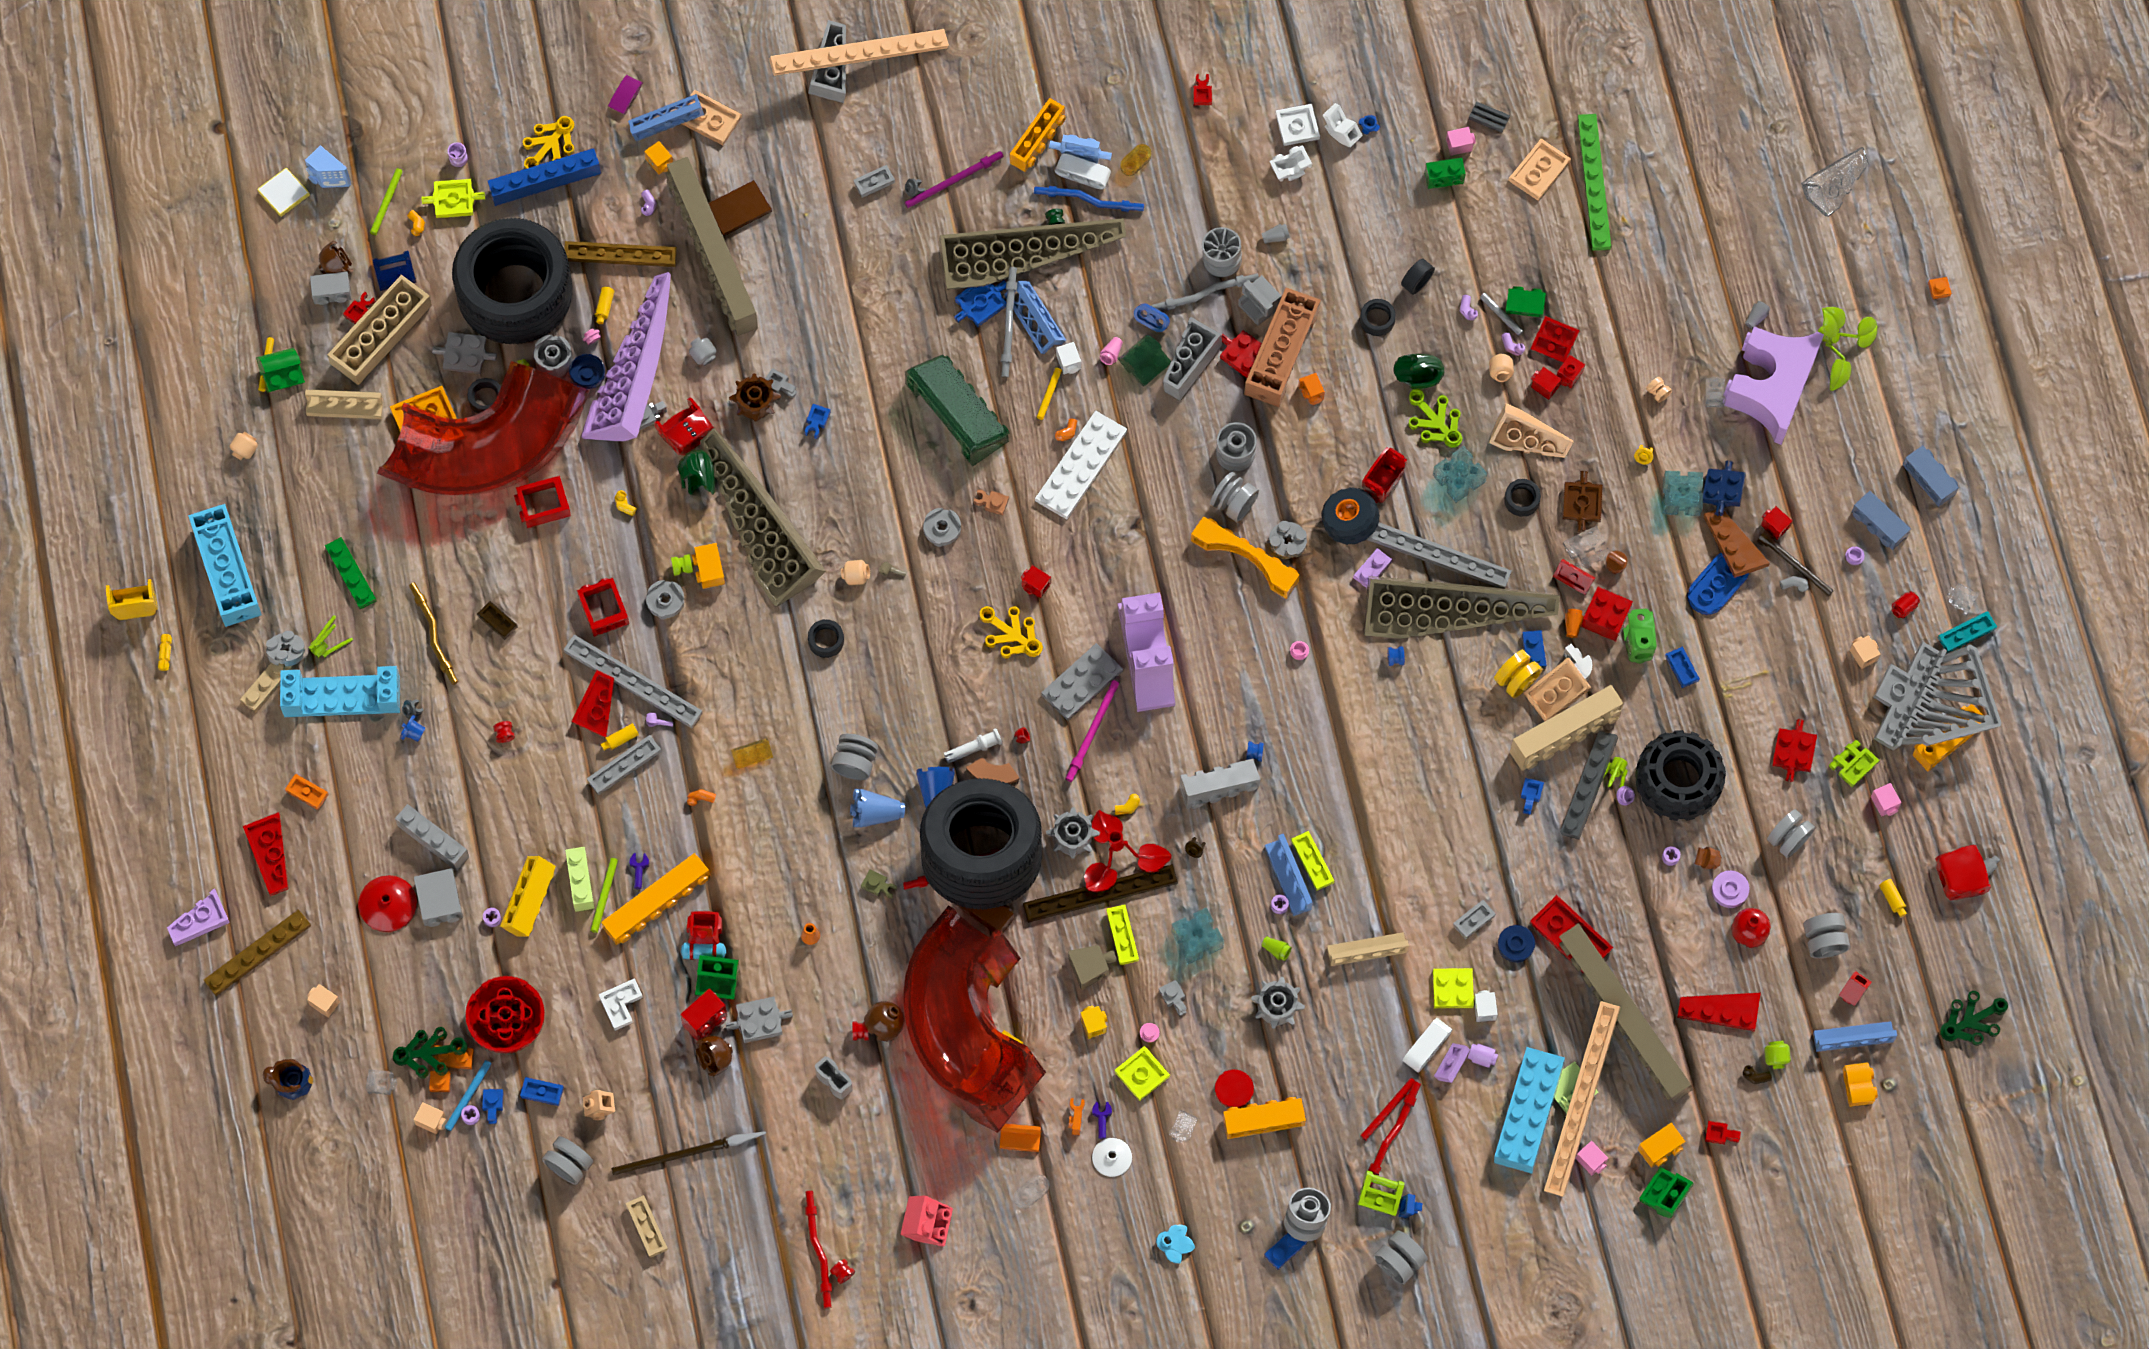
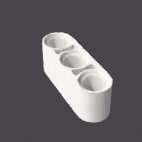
(1082, 171)
(1427, 1045)

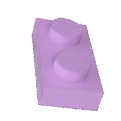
(1373, 566)
(1452, 1062)

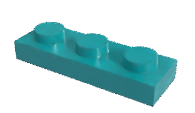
(1967, 632)

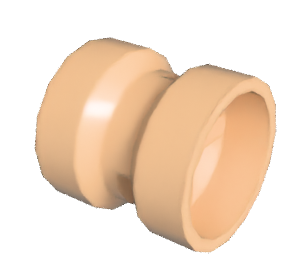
(1658, 389)

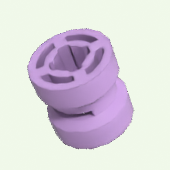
(457, 154)

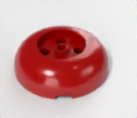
(505, 992)

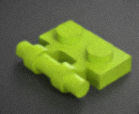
(1858, 767)

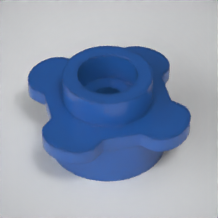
(1369, 119)

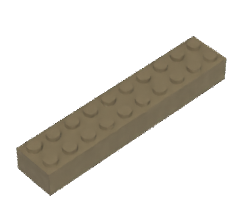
(712, 246)
(1630, 1019)

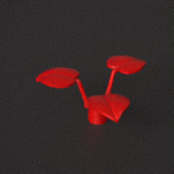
(1101, 877)

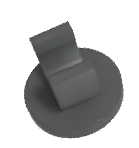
(912, 188)
(409, 708)

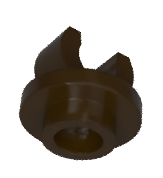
(1194, 848)

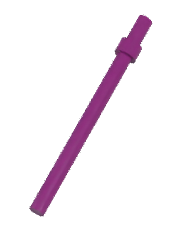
(984, 163)

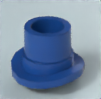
(412, 730)

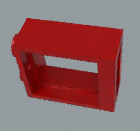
(546, 516)
(609, 623)

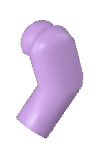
(650, 204)

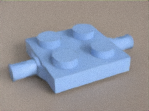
(1083, 148)

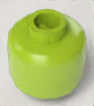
(1777, 1054)

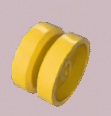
(1518, 673)

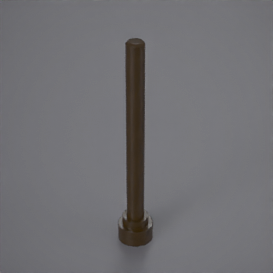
(1767, 540)

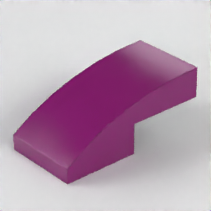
(624, 94)

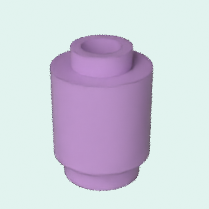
(1482, 1055)

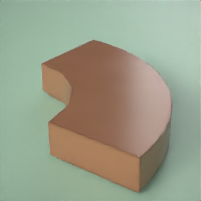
(983, 769)

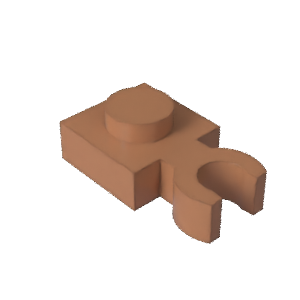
(994, 502)

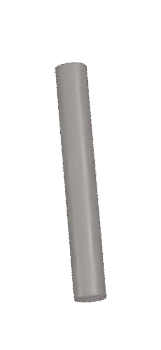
(1498, 311)

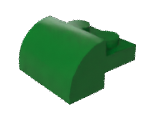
(280, 369)
(718, 975)
(1666, 1192)

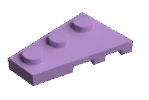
(202, 919)

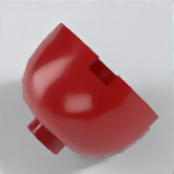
(1751, 927)

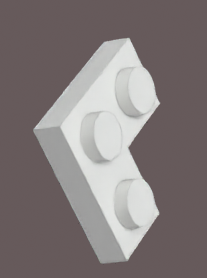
(616, 1001)

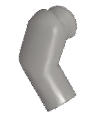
(1801, 583)

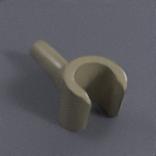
(886, 567)

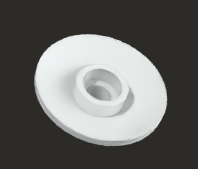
(1112, 1166)

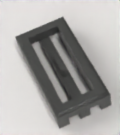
(1490, 114)

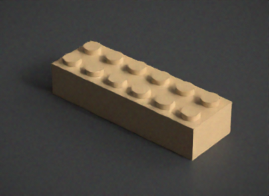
(379, 329)
(1566, 728)

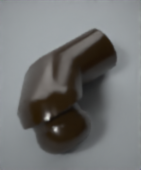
(1754, 1077)

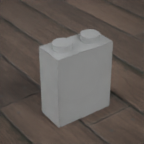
(438, 897)

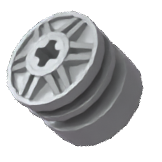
(1231, 494)
(854, 756)

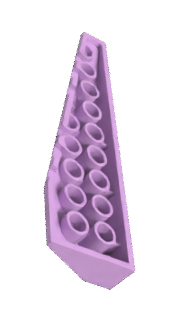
(629, 382)

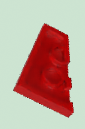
(596, 705)

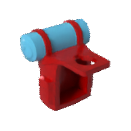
(703, 936)

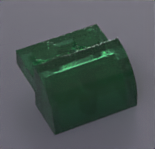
(1145, 360)

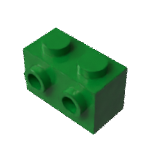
(1445, 173)
(1525, 302)

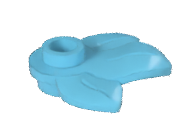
(1178, 1243)

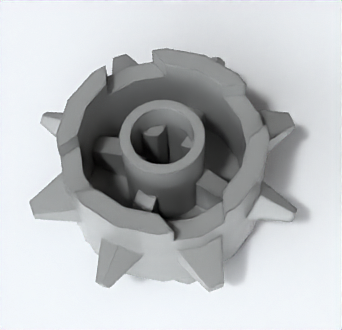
(1072, 823)
(1277, 992)

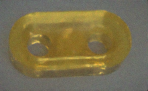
(1134, 160)

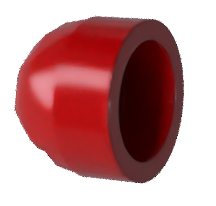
(1022, 735)

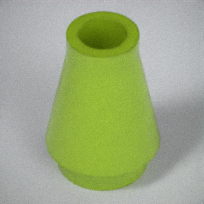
(1279, 949)

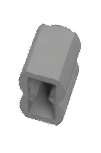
(838, 1081)

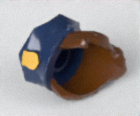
(289, 1078)

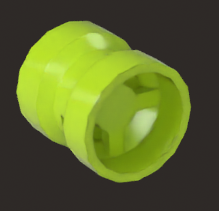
(681, 565)

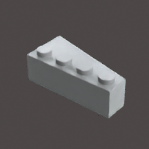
(830, 81)
(1191, 357)
(1218, 783)

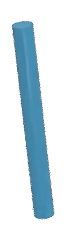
(468, 1095)

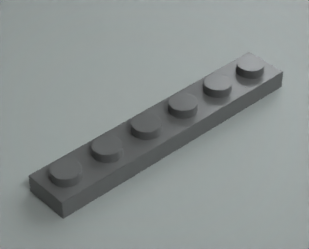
(1589, 785)

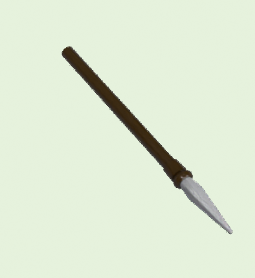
(725, 1142)

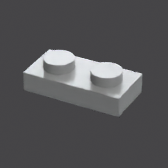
(874, 181)
(1474, 919)

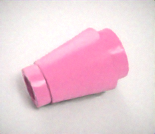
(1111, 351)

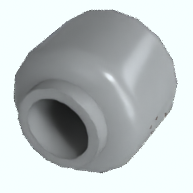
(702, 351)

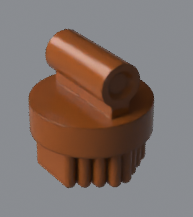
(1616, 562)
(1708, 858)

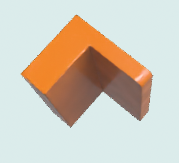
(1020, 1137)

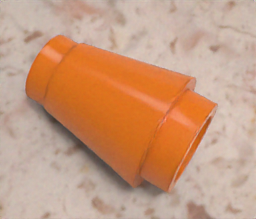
(1573, 622)
(810, 937)

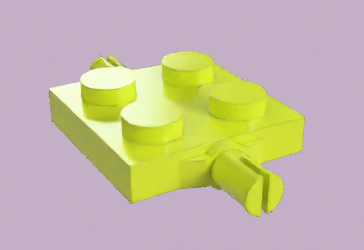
(453, 198)

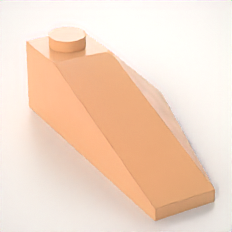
(1525, 433)

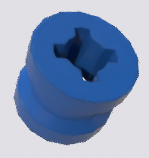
(1395, 656)
(1255, 751)

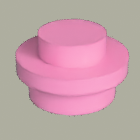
(591, 336)
(1299, 650)
(1149, 1032)

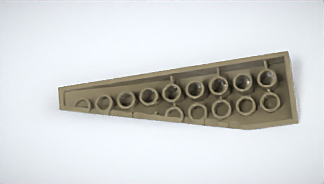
(773, 546)

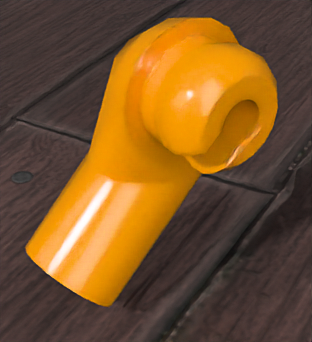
(418, 223)

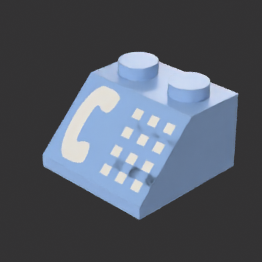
(326, 170)

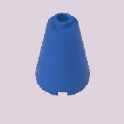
(934, 781)

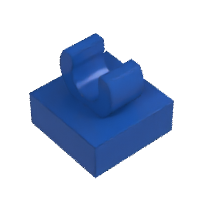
(1408, 1206)

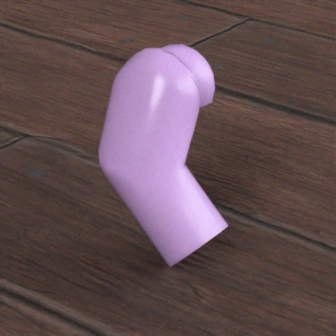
(1466, 310)
(1516, 349)

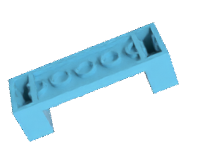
(224, 565)
(340, 694)

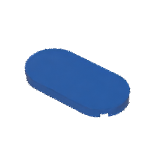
(1714, 587)

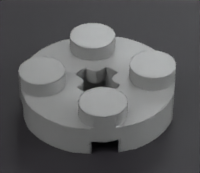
(1291, 530)
(942, 537)
(662, 609)
(281, 641)

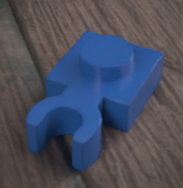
(817, 418)

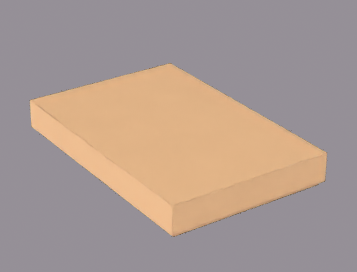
(717, 120)
(1539, 169)
(1557, 690)

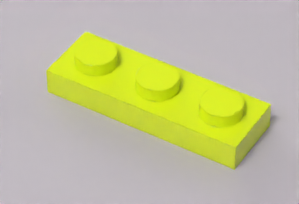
(1312, 860)
(1122, 934)

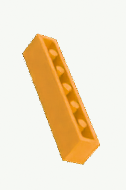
(655, 899)

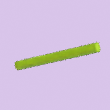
(386, 201)
(604, 895)

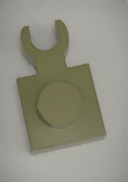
(877, 883)

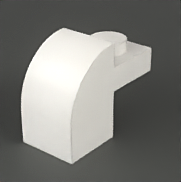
(1340, 127)
(1583, 665)

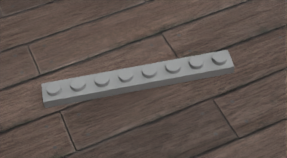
(1441, 555)
(633, 681)

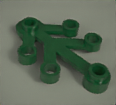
(1972, 1021)
(427, 1051)

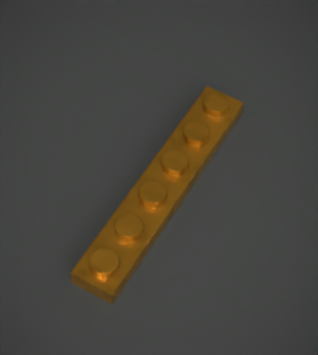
(620, 254)
(257, 952)

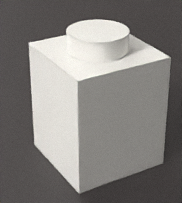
(1068, 358)
(1485, 1006)

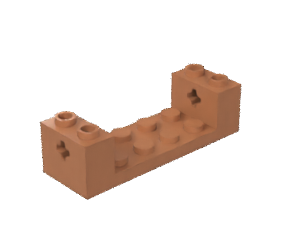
(1281, 347)

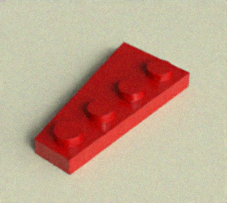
(268, 849)
(1726, 1010)

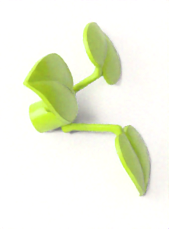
(1832, 322)

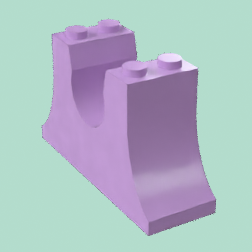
(1775, 398)
(1147, 651)

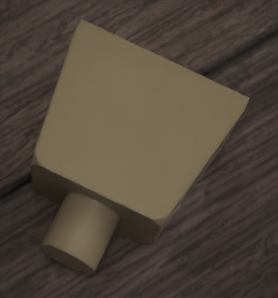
(1090, 964)

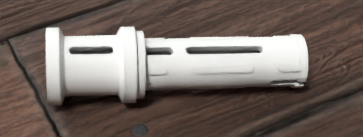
(981, 743)

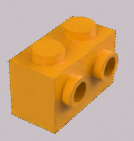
(709, 566)
(1661, 1145)

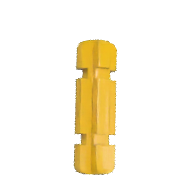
(164, 652)

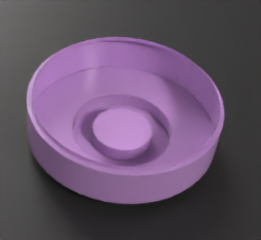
(1730, 889)

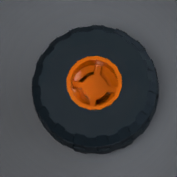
(1350, 516)

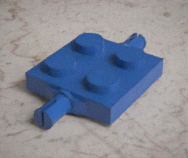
(980, 303)

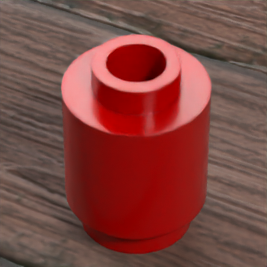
(1905, 604)

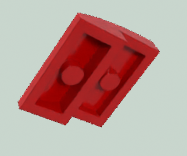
(1555, 339)

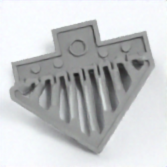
(1908, 695)

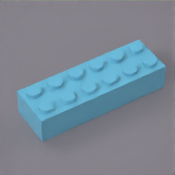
(1529, 1110)

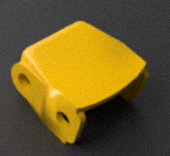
(132, 602)

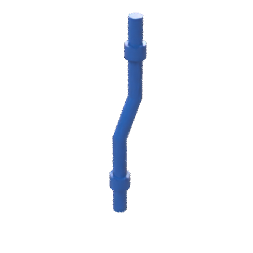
(1053, 191)

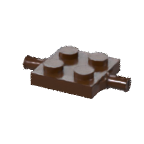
(1582, 501)

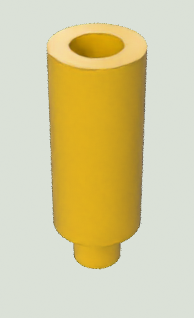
(604, 304)
(620, 737)
(1893, 897)

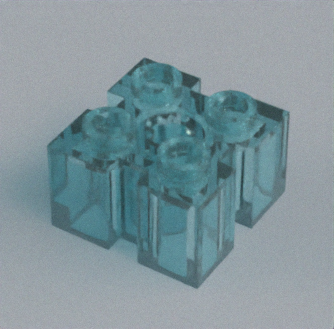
(1459, 474)
(1675, 501)
(1192, 945)

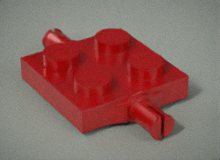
(1240, 352)
(1794, 750)

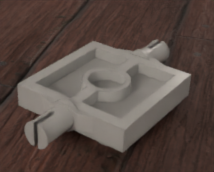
(464, 353)
(759, 1019)

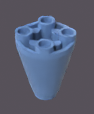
(874, 808)

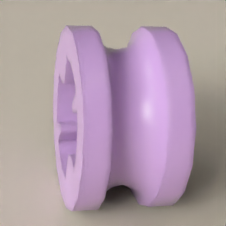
(1676, 854)
(1275, 909)
(488, 912)
(473, 1120)

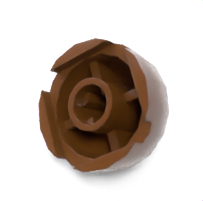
(334, 260)
(884, 1020)
(714, 1054)

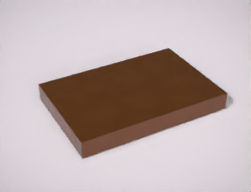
(739, 208)

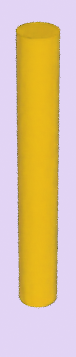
(268, 349)
(1049, 392)

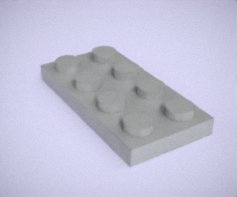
(1082, 682)

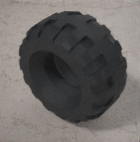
(1674, 800)

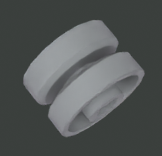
(1791, 833)
(567, 1160)

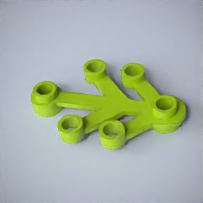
(1435, 421)

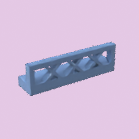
(667, 120)
(1040, 315)
(1289, 875)
(1854, 1036)

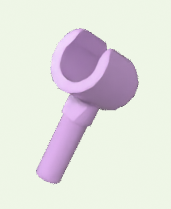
(652, 721)

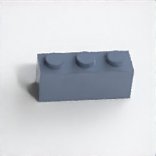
(1931, 475)
(1880, 520)

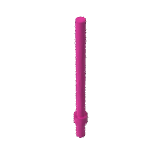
(1077, 762)

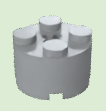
(559, 349)

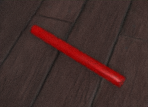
(1387, 1110)

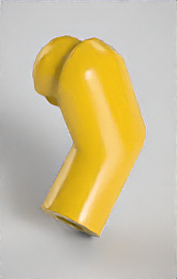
(622, 504)
(1129, 807)

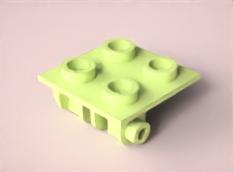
(1567, 1085)

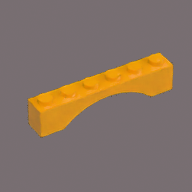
(1213, 537)

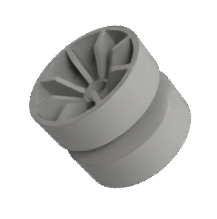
(1221, 252)
(1236, 446)
(1826, 935)
(1307, 1214)
(1400, 1257)

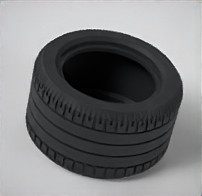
(509, 244)
(989, 879)

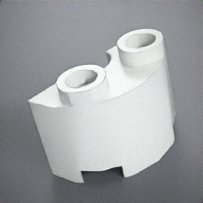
(1291, 165)

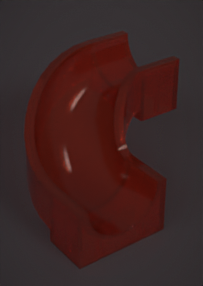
(493, 447)
(953, 1023)

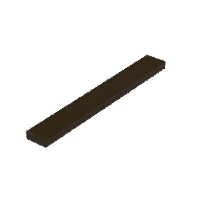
(1082, 898)

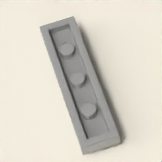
(624, 765)

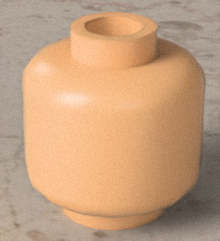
(1501, 367)
(243, 446)
(855, 572)

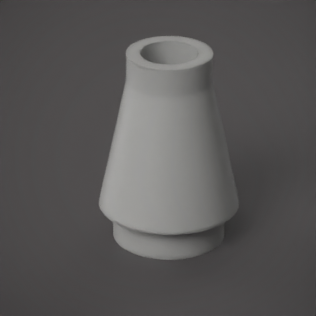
(1276, 234)
(1757, 314)

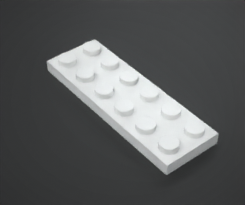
(1081, 465)

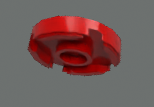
(1234, 1088)

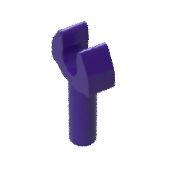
(638, 869)
(1102, 1118)

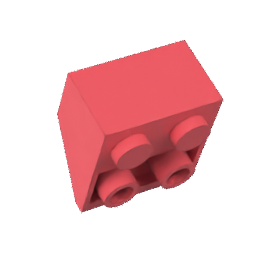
(926, 1220)

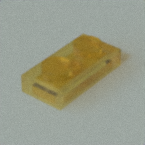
(751, 753)

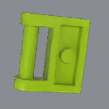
(1378, 1199)

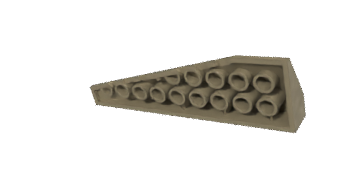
(986, 256)
(1425, 607)

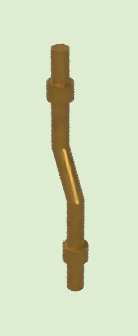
(421, 601)

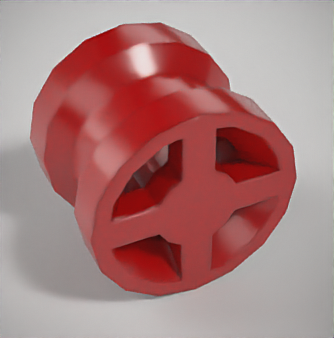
(504, 732)
(859, 1031)
(842, 1271)

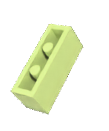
(579, 879)

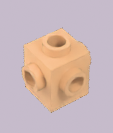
(598, 1104)

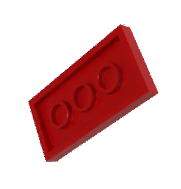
(1558, 918)

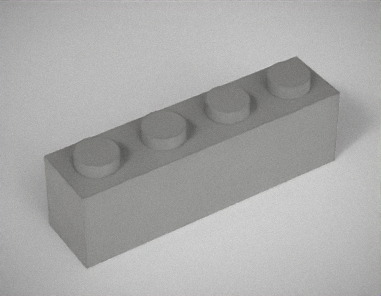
(432, 837)

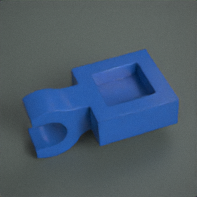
(1531, 792)
(492, 1103)

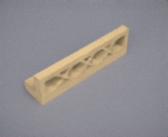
(344, 404)
(1367, 949)

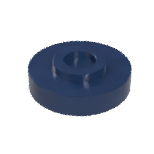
(587, 371)
(1516, 943)

